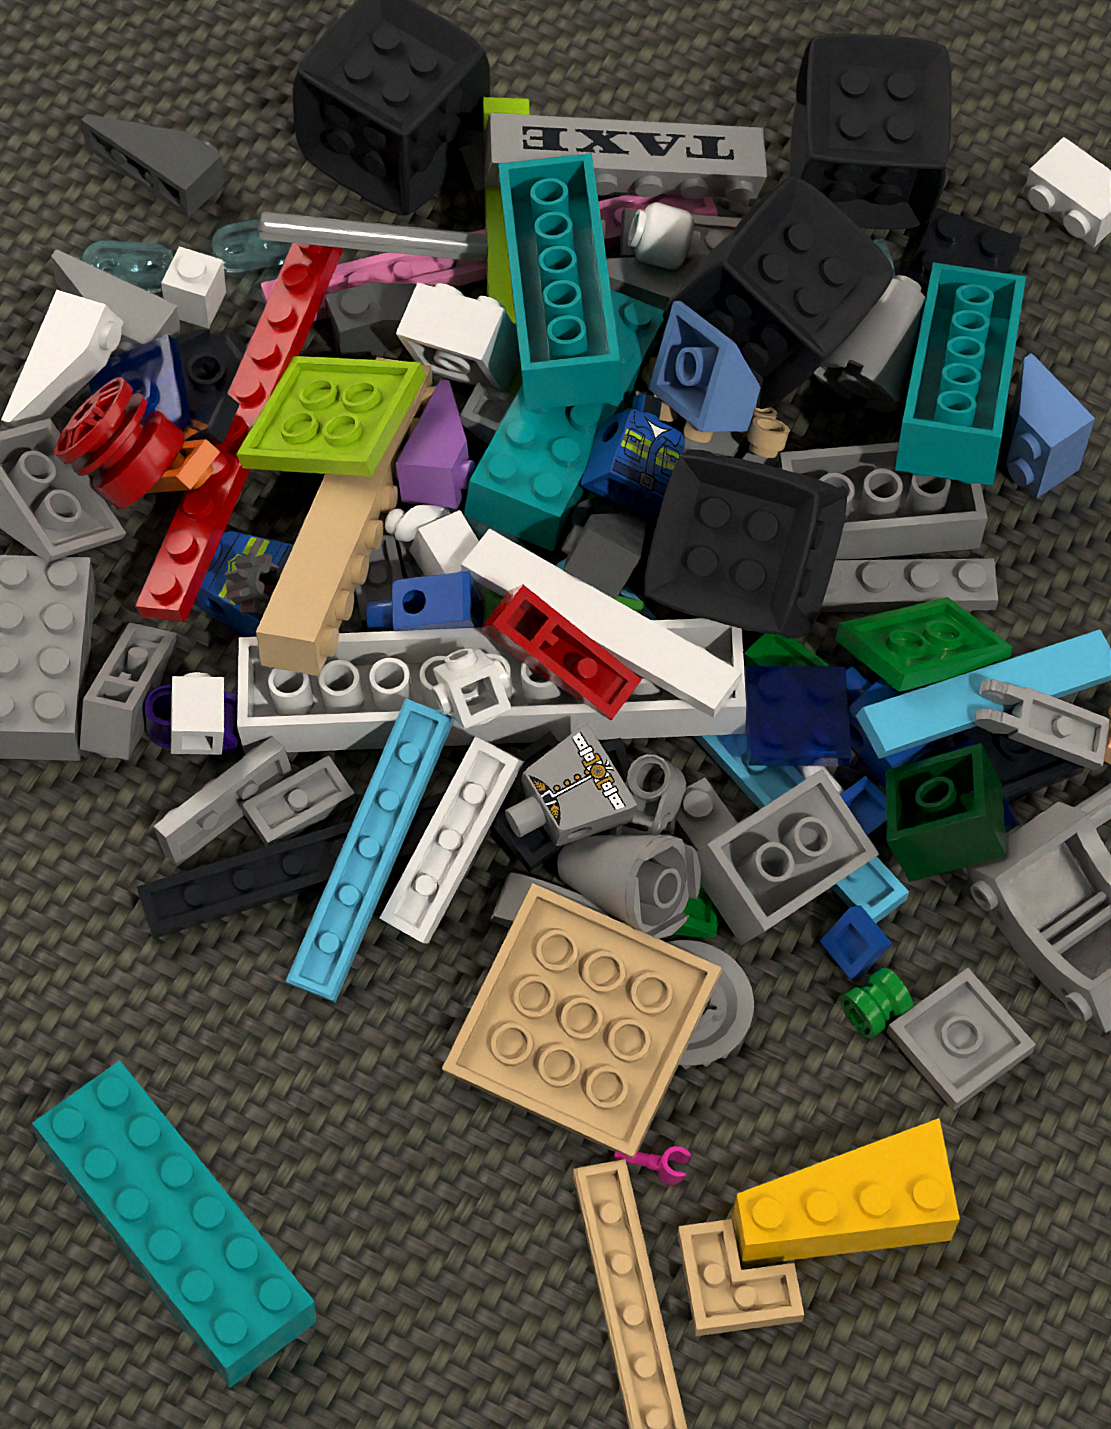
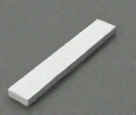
(621, 631)

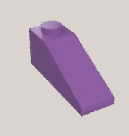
(436, 457)

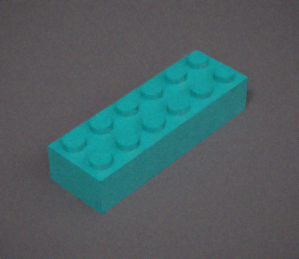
(560, 283)
(961, 375)
(539, 456)
(175, 1223)

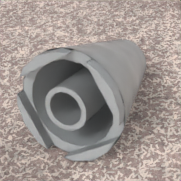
(880, 349)
(634, 878)

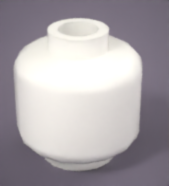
(663, 236)

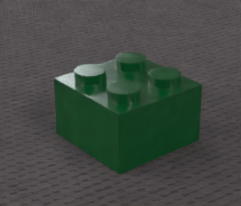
(945, 813)

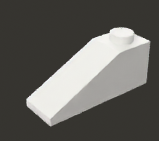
(64, 357)

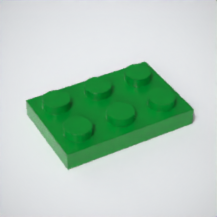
(922, 643)

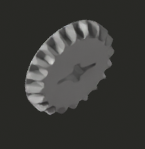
(727, 1011)

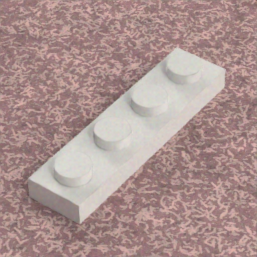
(451, 840)

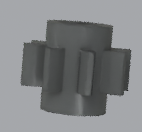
(252, 583)

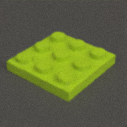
(331, 416)

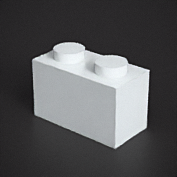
(1072, 191)

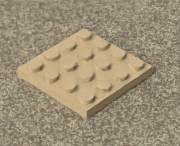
(582, 1021)

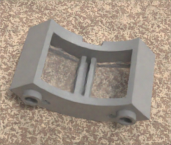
(1056, 907)

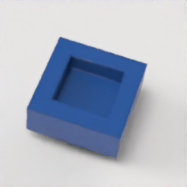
(867, 806)
(855, 942)

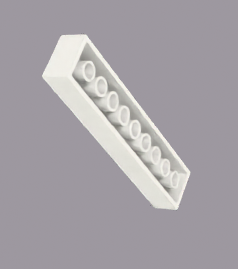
(373, 673)

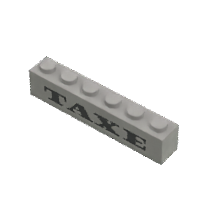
(636, 154)

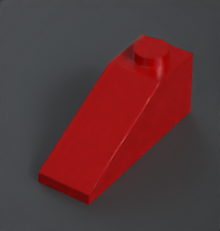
(560, 651)

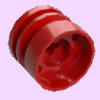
(123, 447)

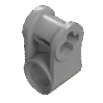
(656, 809)

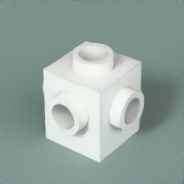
(482, 698)

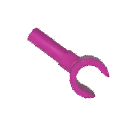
(660, 1164)

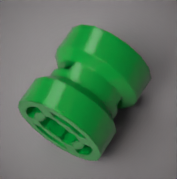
(875, 1004)

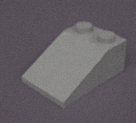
(46, 500)
(783, 857)

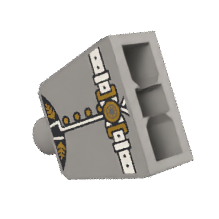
(572, 792)

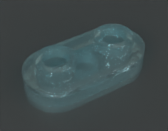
(254, 251)
(131, 261)

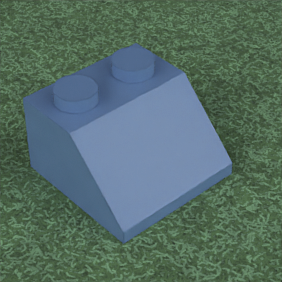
(703, 374)
(1045, 430)

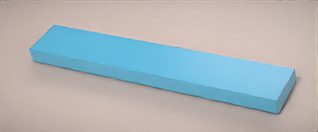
(952, 704)
(370, 850)

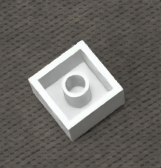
(461, 336)

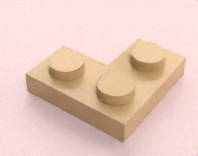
(733, 1298)

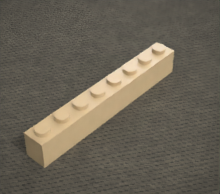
(333, 557)

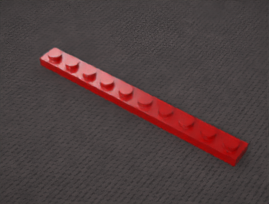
(206, 510)

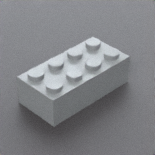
(890, 508)
(44, 655)

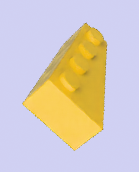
(856, 1202)

